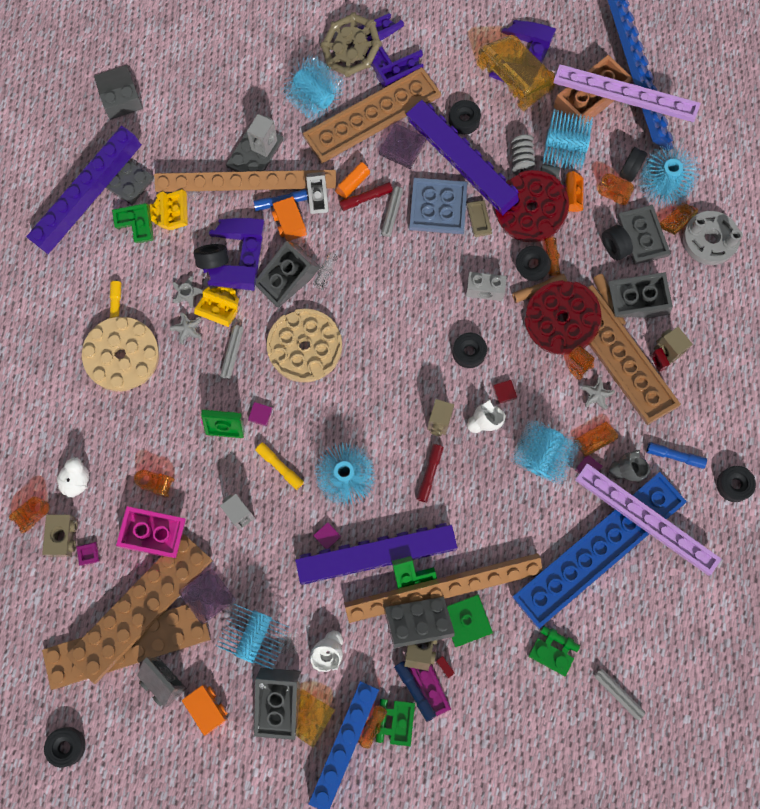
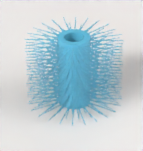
(313, 88)
(567, 140)
(669, 176)
(544, 452)
(345, 466)
(252, 637)

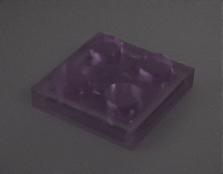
(402, 146)
(207, 596)

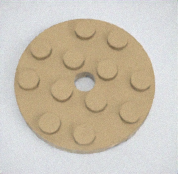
(115, 335)
(309, 363)

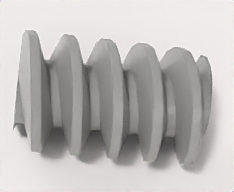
(522, 153)

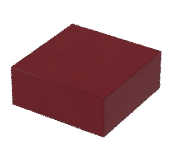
(660, 359)
(504, 391)
(445, 667)

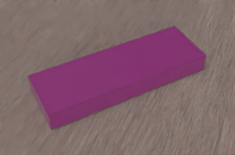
(431, 689)

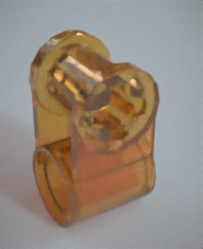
(616, 189)
(580, 362)
(157, 484)
(26, 516)

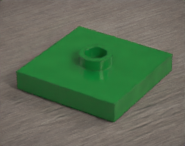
(223, 424)
(468, 621)

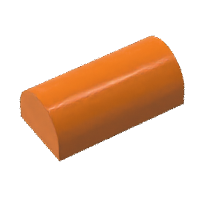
(353, 180)
(574, 189)

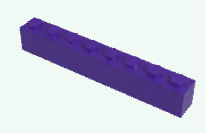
(463, 157)
(84, 190)
(375, 554)

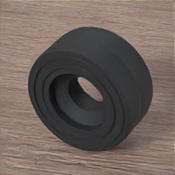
(465, 107)
(633, 164)
(617, 242)
(211, 256)
(540, 270)
(473, 340)
(746, 479)
(52, 747)

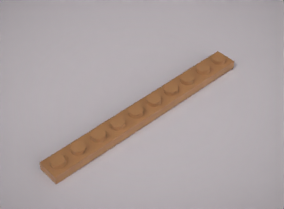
(238, 180)
(445, 586)

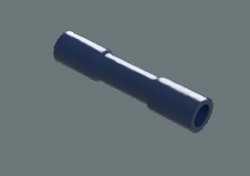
(422, 703)

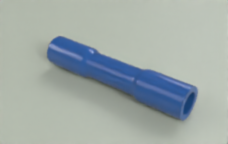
(266, 203)
(689, 459)

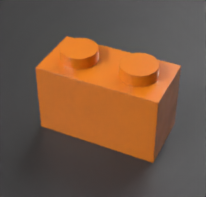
(289, 219)
(205, 709)

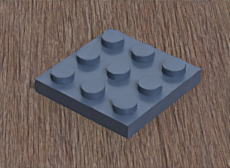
(438, 206)

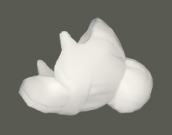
(483, 421)
(78, 478)
(318, 655)

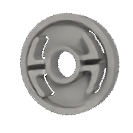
(721, 227)

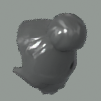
(630, 467)

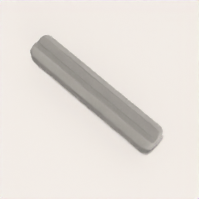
(392, 211)
(231, 352)
(622, 697)

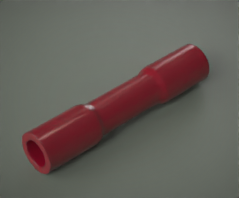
(377, 192)
(426, 484)

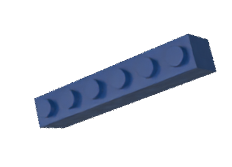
(344, 746)

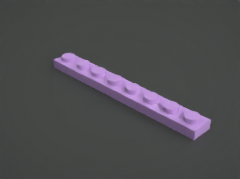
(627, 93)
(648, 520)

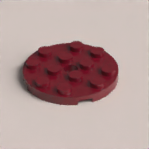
(550, 211)
(557, 298)

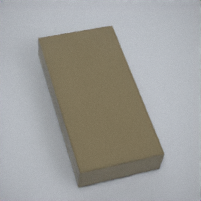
(479, 218)

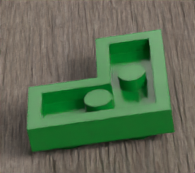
(137, 217)
(406, 575)

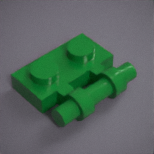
(550, 656)
(401, 723)

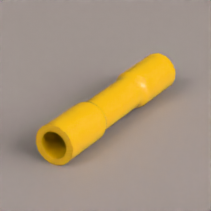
(115, 296)
(270, 457)

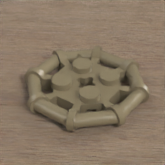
(344, 38)

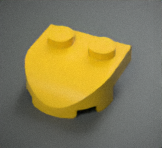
(170, 210)
(218, 305)

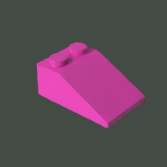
(150, 532)

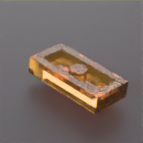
(678, 218)
(596, 438)

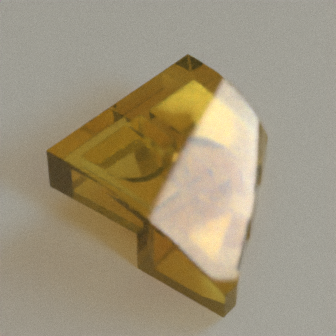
(312, 718)

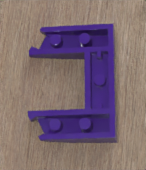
(537, 34)
(386, 70)
(244, 275)

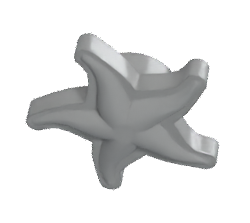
(186, 292)
(186, 328)
(597, 394)

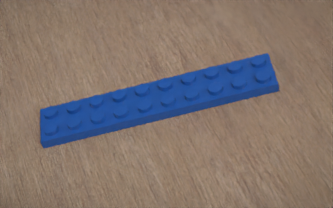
(638, 64)
(593, 554)

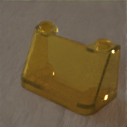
(517, 68)

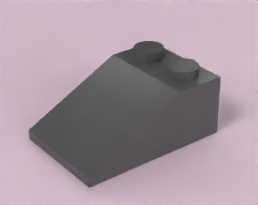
(118, 92)
(286, 273)
(641, 296)
(160, 680)
(277, 703)

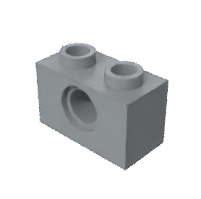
(262, 135)
(317, 192)
(486, 286)
(236, 511)

